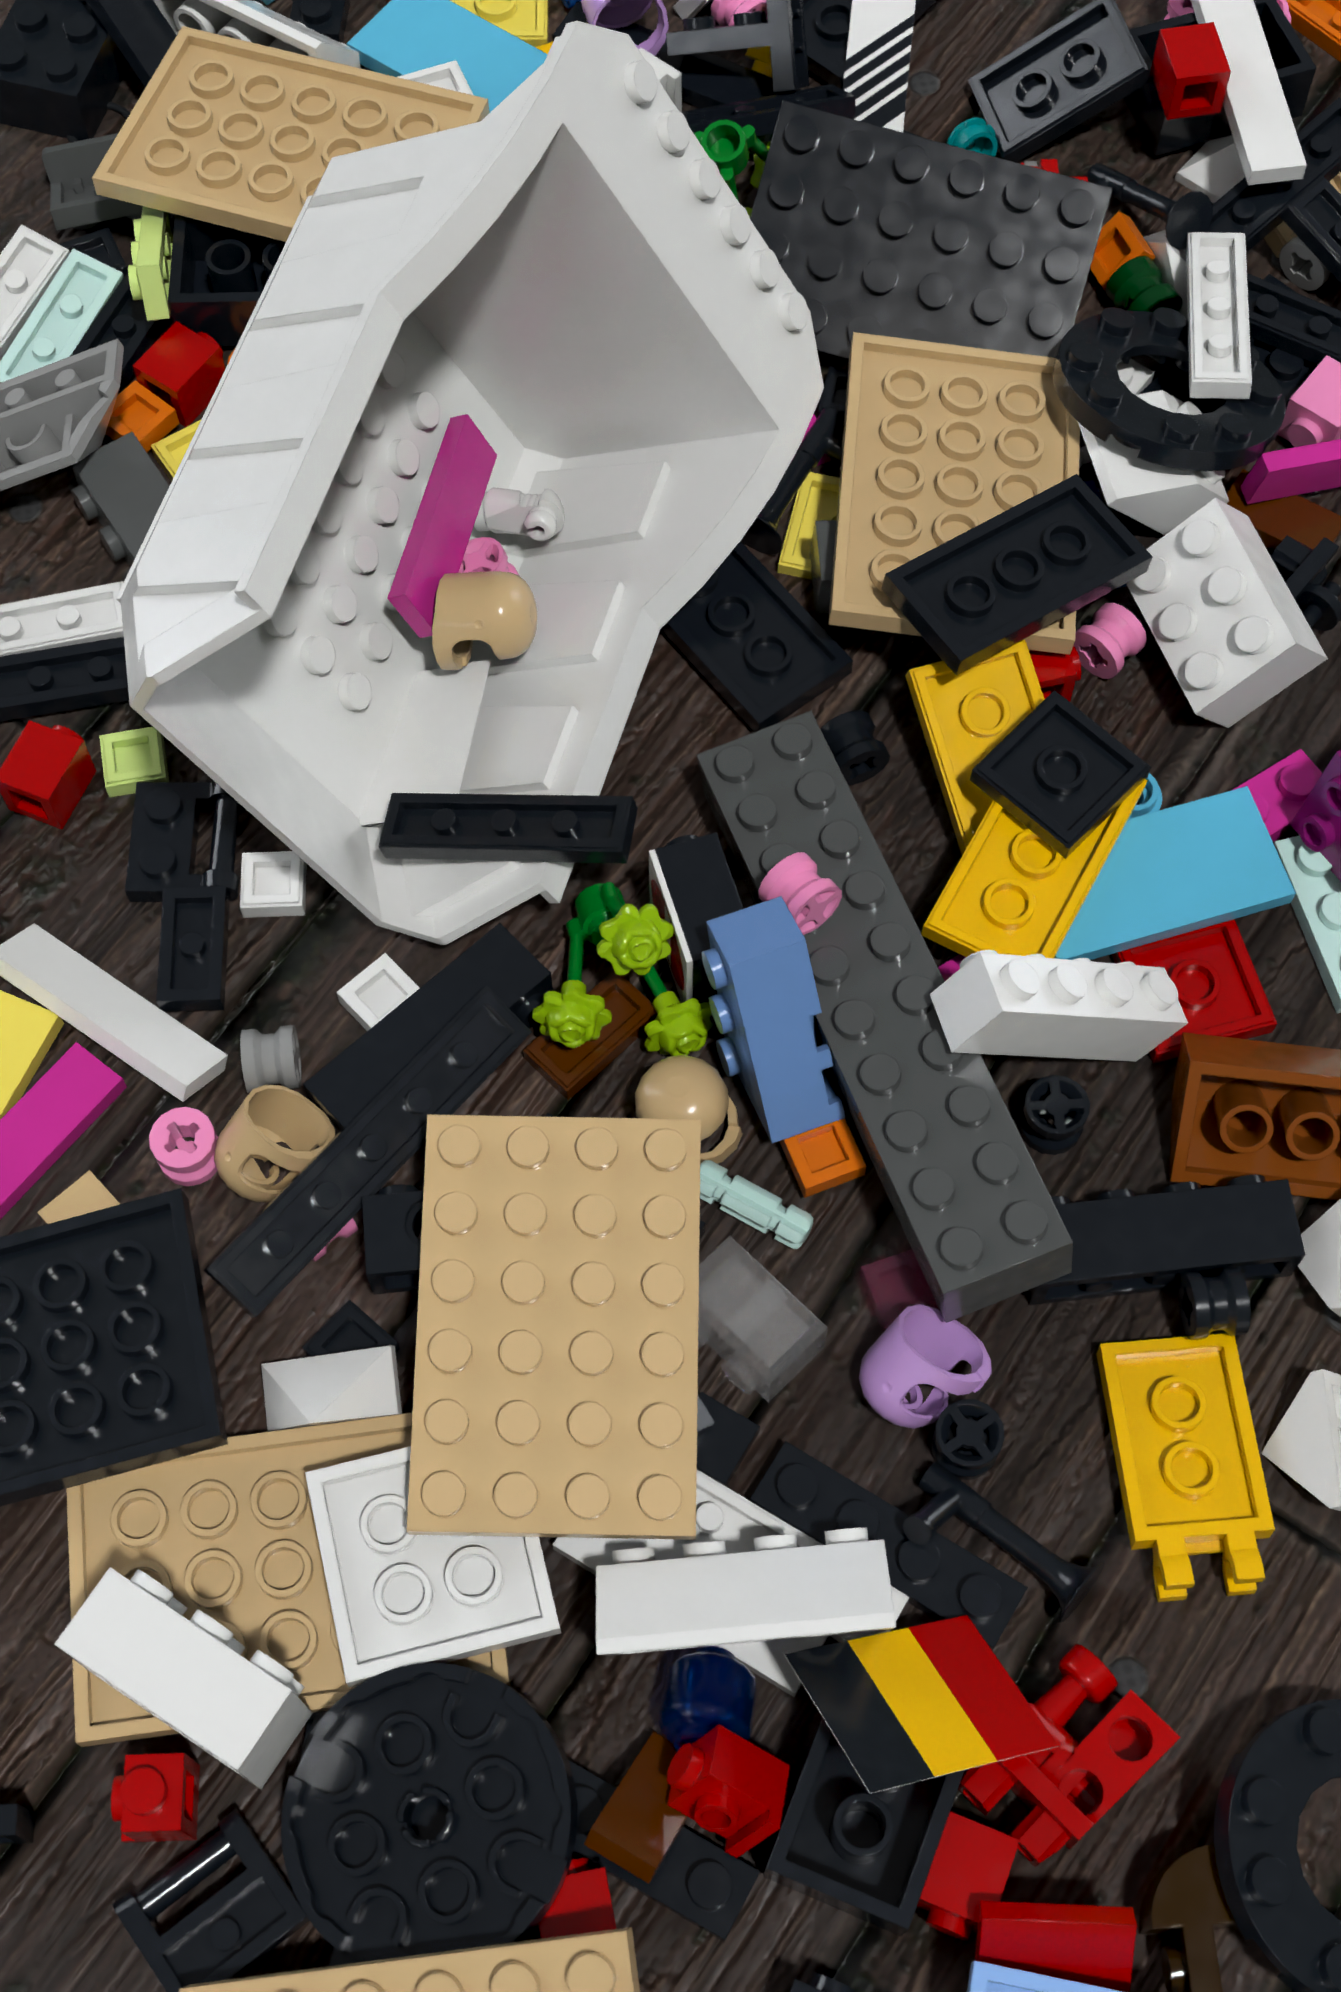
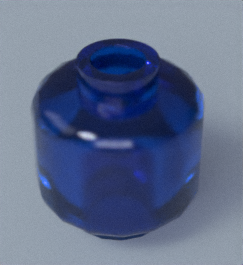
(706, 1692)

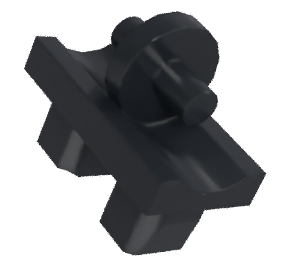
(1304, 574)

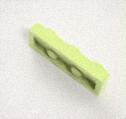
(152, 262)

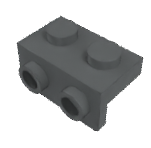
(72, 188)

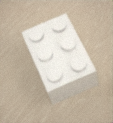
(1224, 615)
(188, 1673)

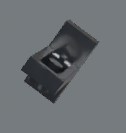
(781, 32)

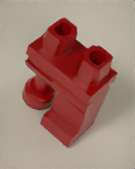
(1074, 1782)

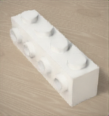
(1057, 1007)

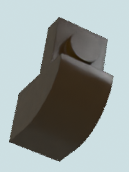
(1188, 1905)

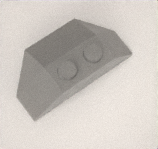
(57, 413)

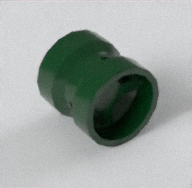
(1140, 288)

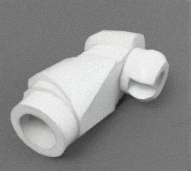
(516, 513)

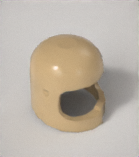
(485, 608)
(690, 1090)
(262, 1120)

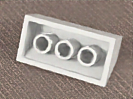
(255, 24)
(743, 1595)

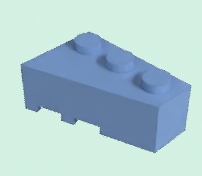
(768, 1018)

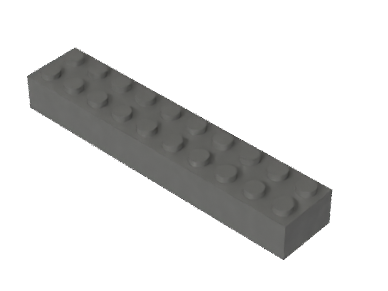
(923, 1113)

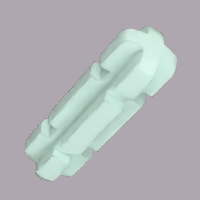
(754, 1205)

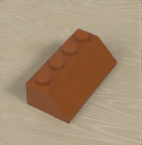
(1257, 1112)

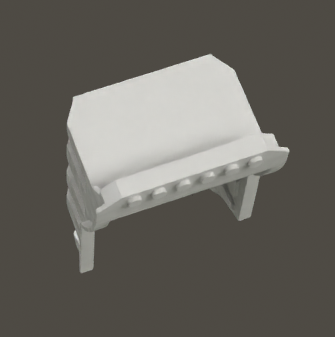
(612, 342)

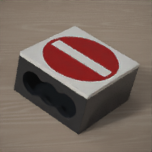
(689, 887)

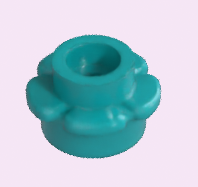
(974, 136)

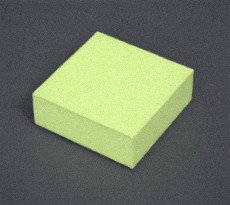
(131, 759)

